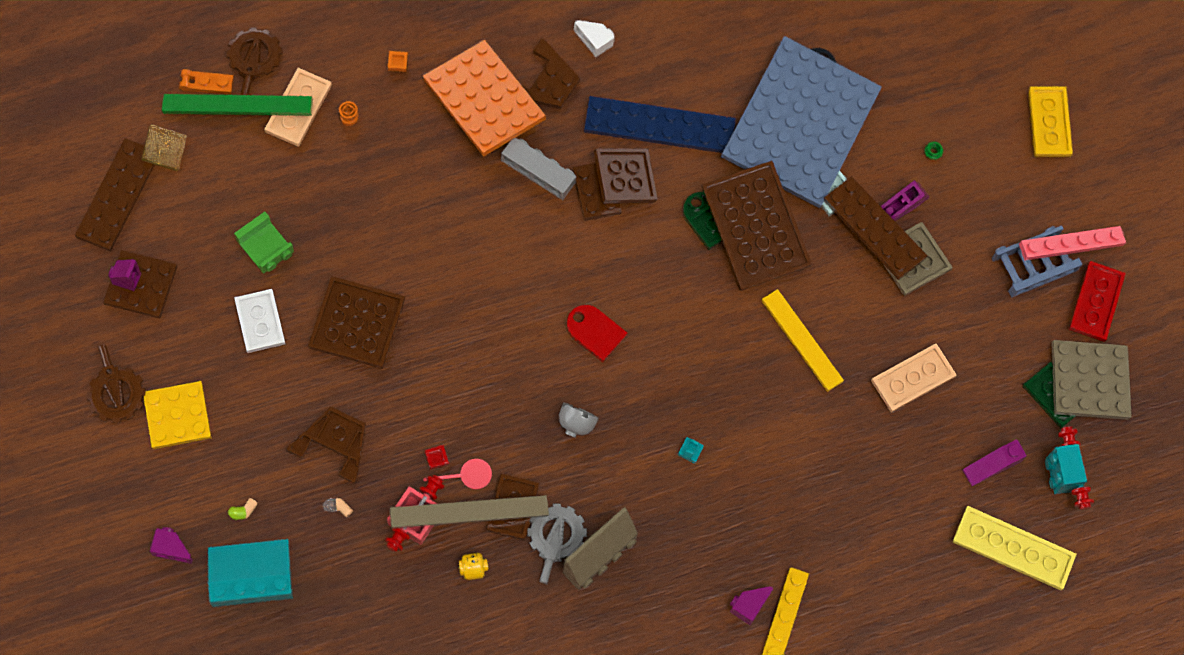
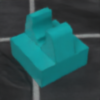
(690, 450)

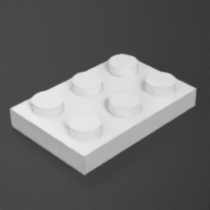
(259, 320)

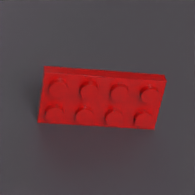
(1097, 301)

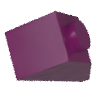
(905, 200)
(995, 463)

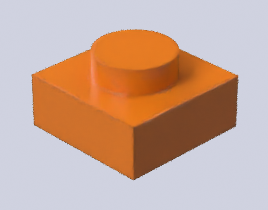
(397, 61)

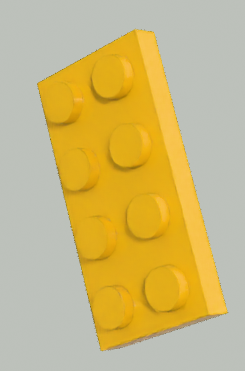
(1050, 122)

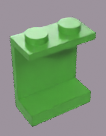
(263, 243)

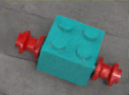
(1068, 469)

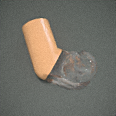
(337, 504)

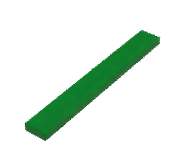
(237, 104)

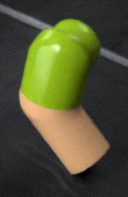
(242, 512)

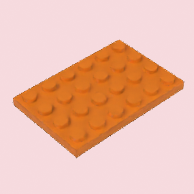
(484, 98)

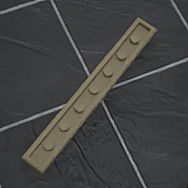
(468, 511)

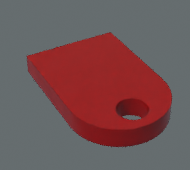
(596, 332)

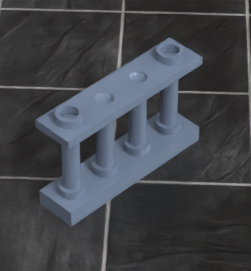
(1035, 279)

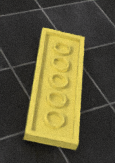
(1014, 548)

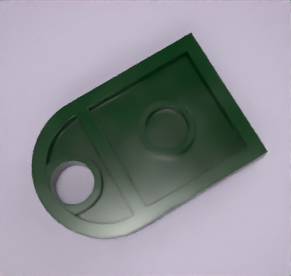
(701, 220)

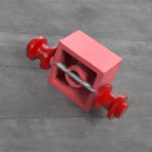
(414, 498)

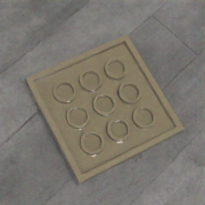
(1091, 379)

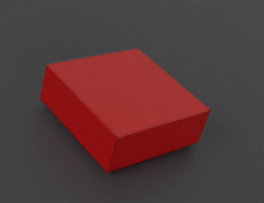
(436, 457)

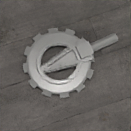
(552, 548)

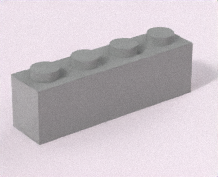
(538, 168)

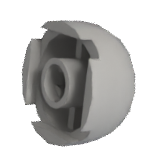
(576, 420)

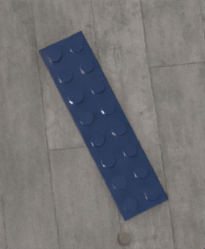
(658, 124)

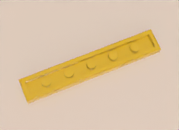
(802, 340)

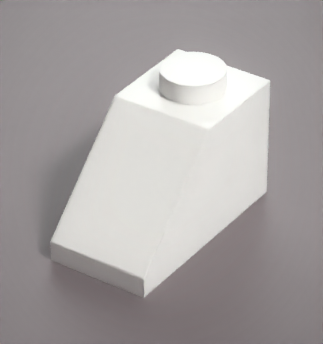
(594, 36)

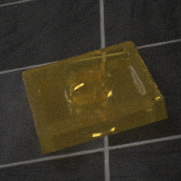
(164, 147)

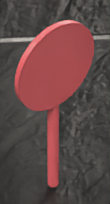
(474, 474)

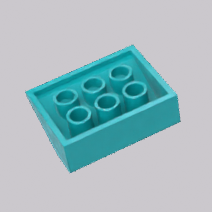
(249, 573)

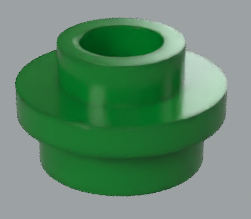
(937, 147)

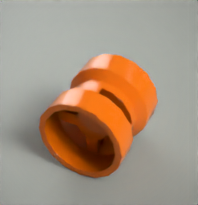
(351, 116)

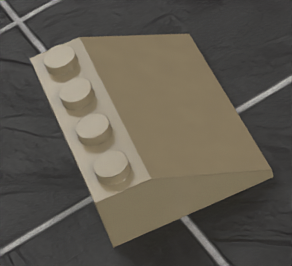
(600, 550)

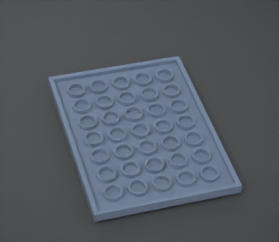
(802, 120)

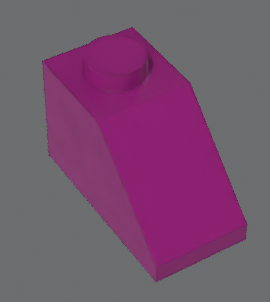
(125, 274)
(169, 546)
(749, 603)

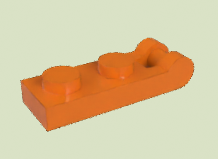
(206, 82)

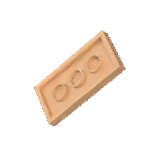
(294, 128)
(913, 377)

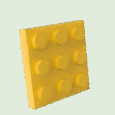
(177, 415)

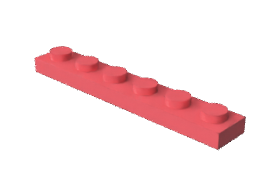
(1072, 243)

